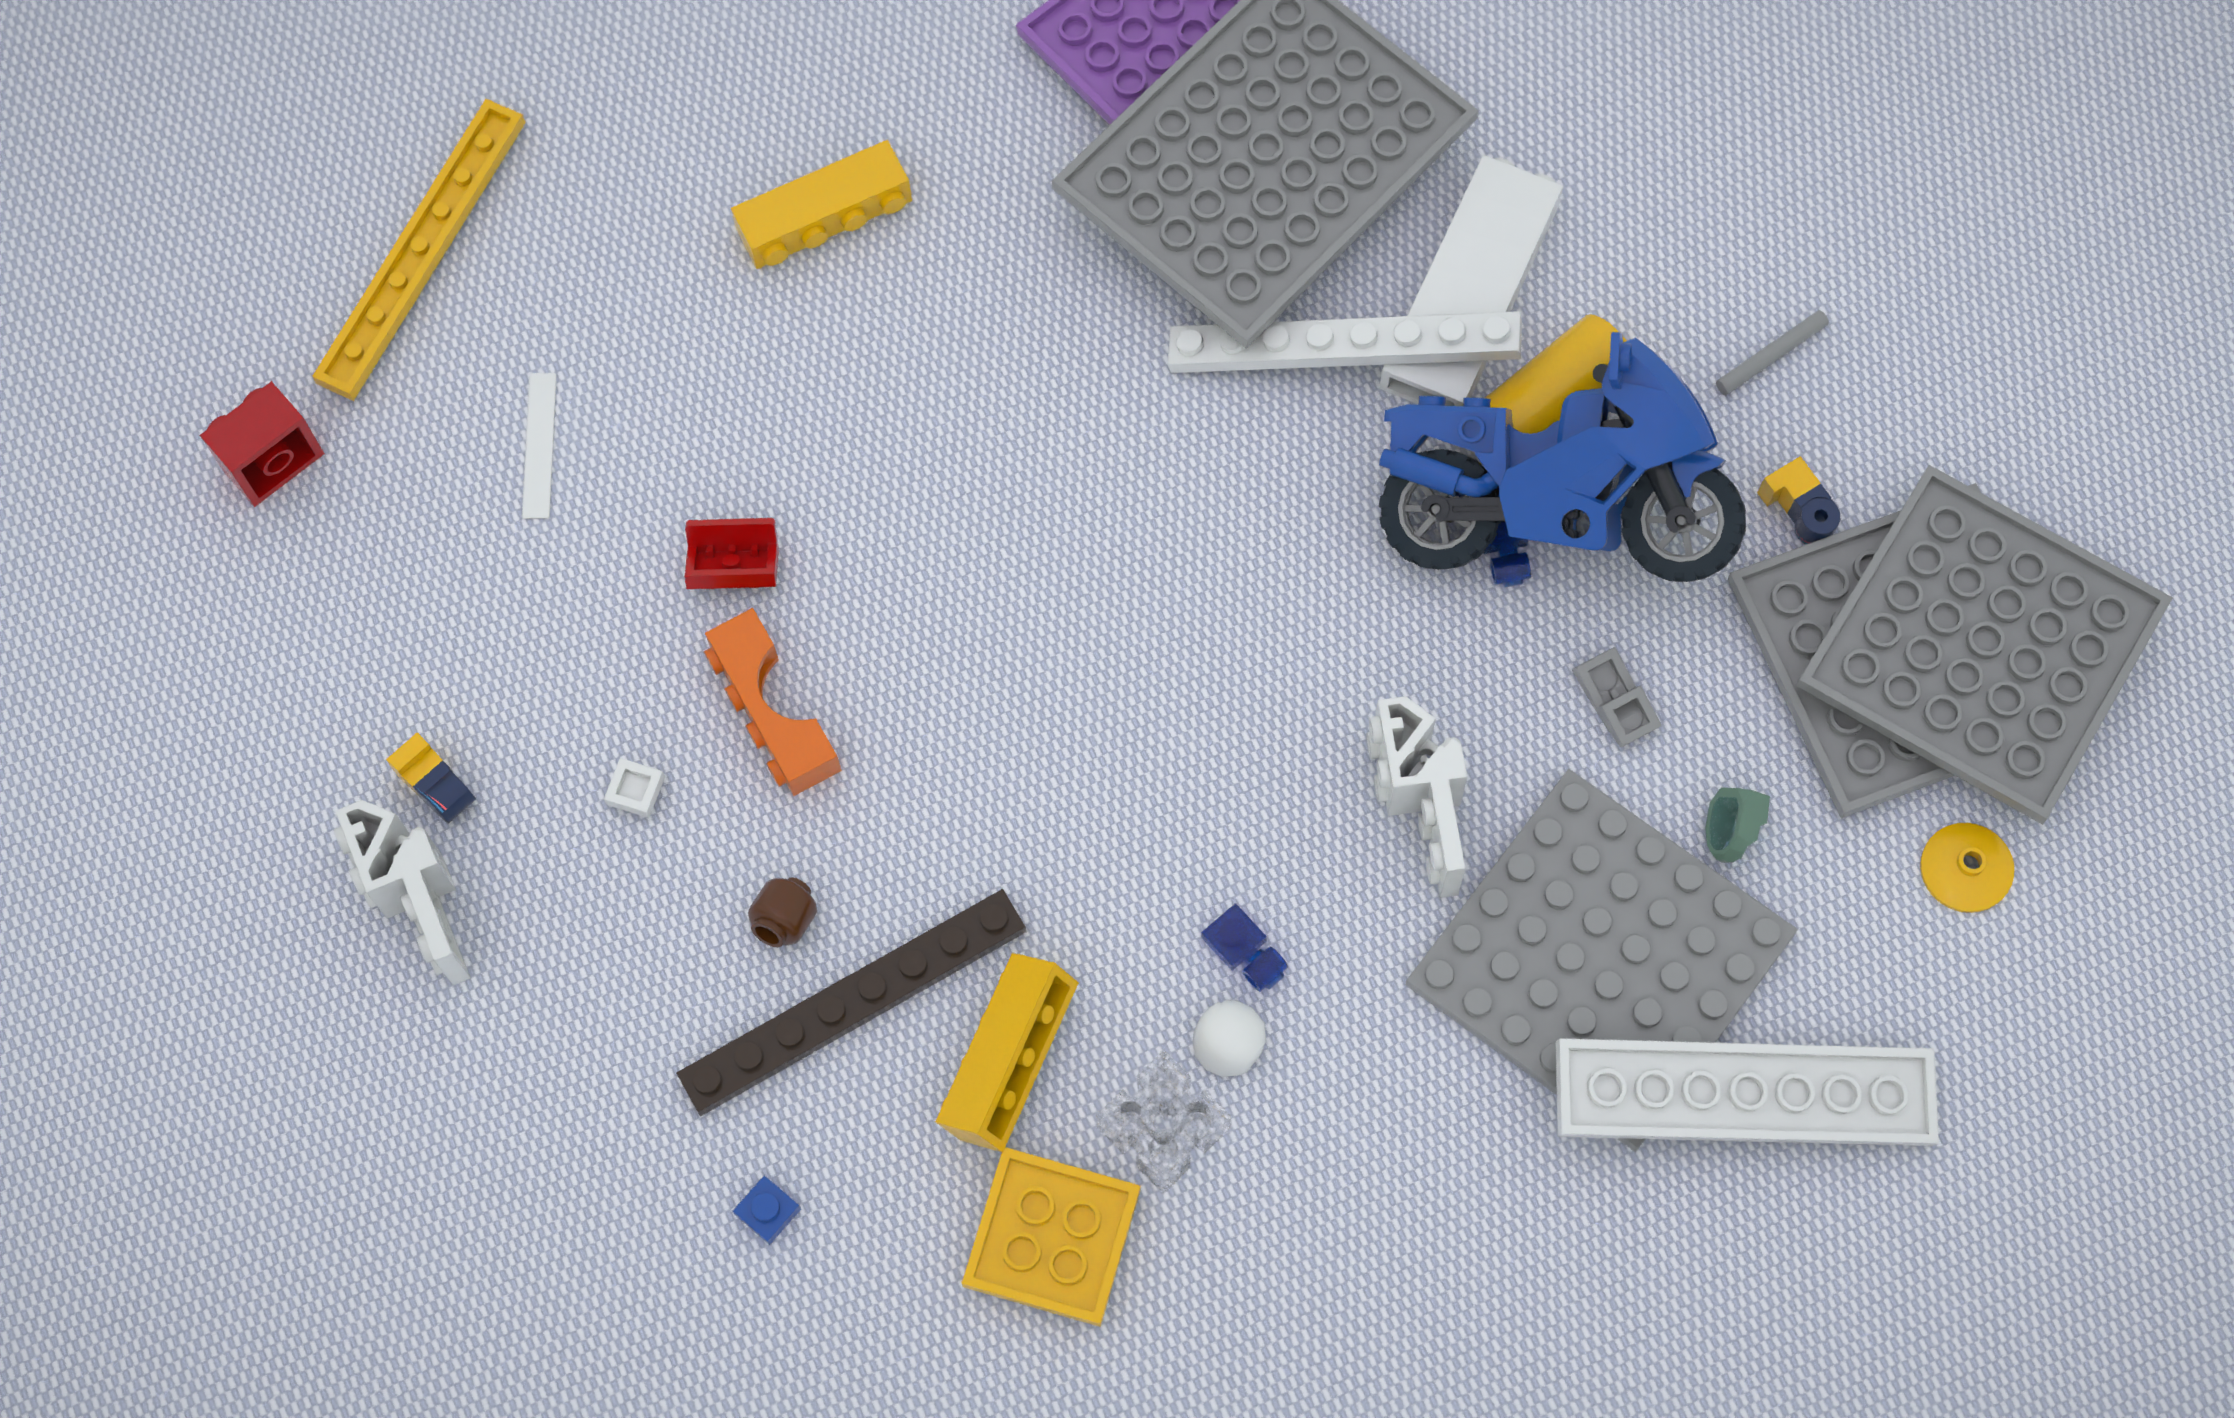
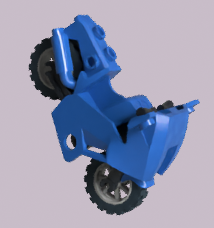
(1570, 469)

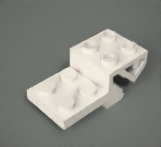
(1414, 783)
(402, 874)

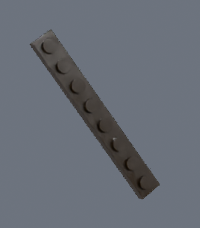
(851, 1002)

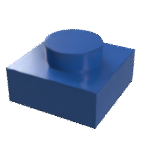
(766, 1210)

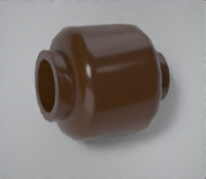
(782, 911)

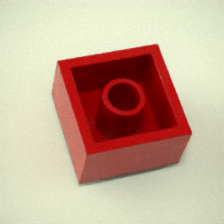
(262, 443)

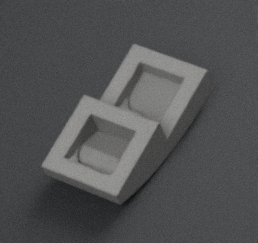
(1616, 698)

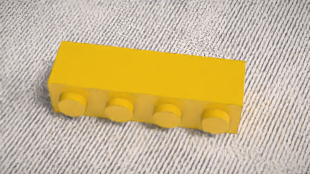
(822, 204)
(1007, 1052)

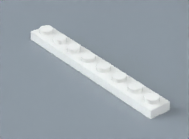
(1350, 342)

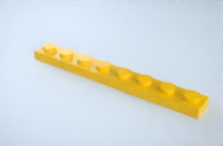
(419, 250)

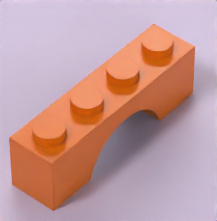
(797, 747)

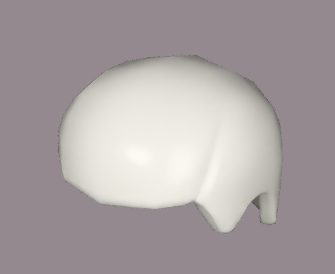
(1229, 1038)

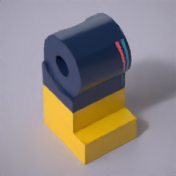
(1802, 499)
(430, 778)

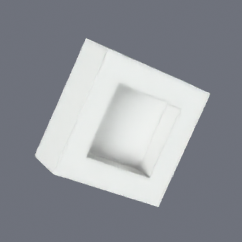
(634, 787)

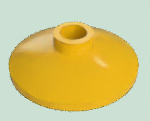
(1953, 881)

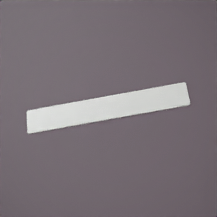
(539, 446)

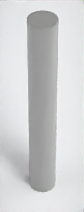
(1772, 352)

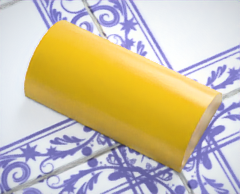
(1557, 371)

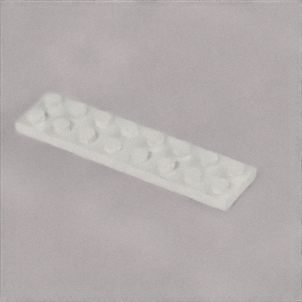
(1746, 1092)

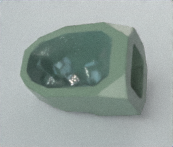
(1734, 822)

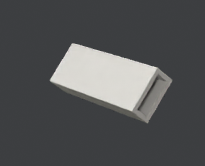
(1478, 268)

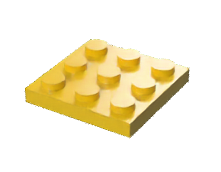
(1051, 1236)

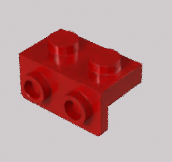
(731, 553)

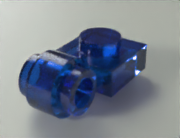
(1510, 566)
(1236, 940)

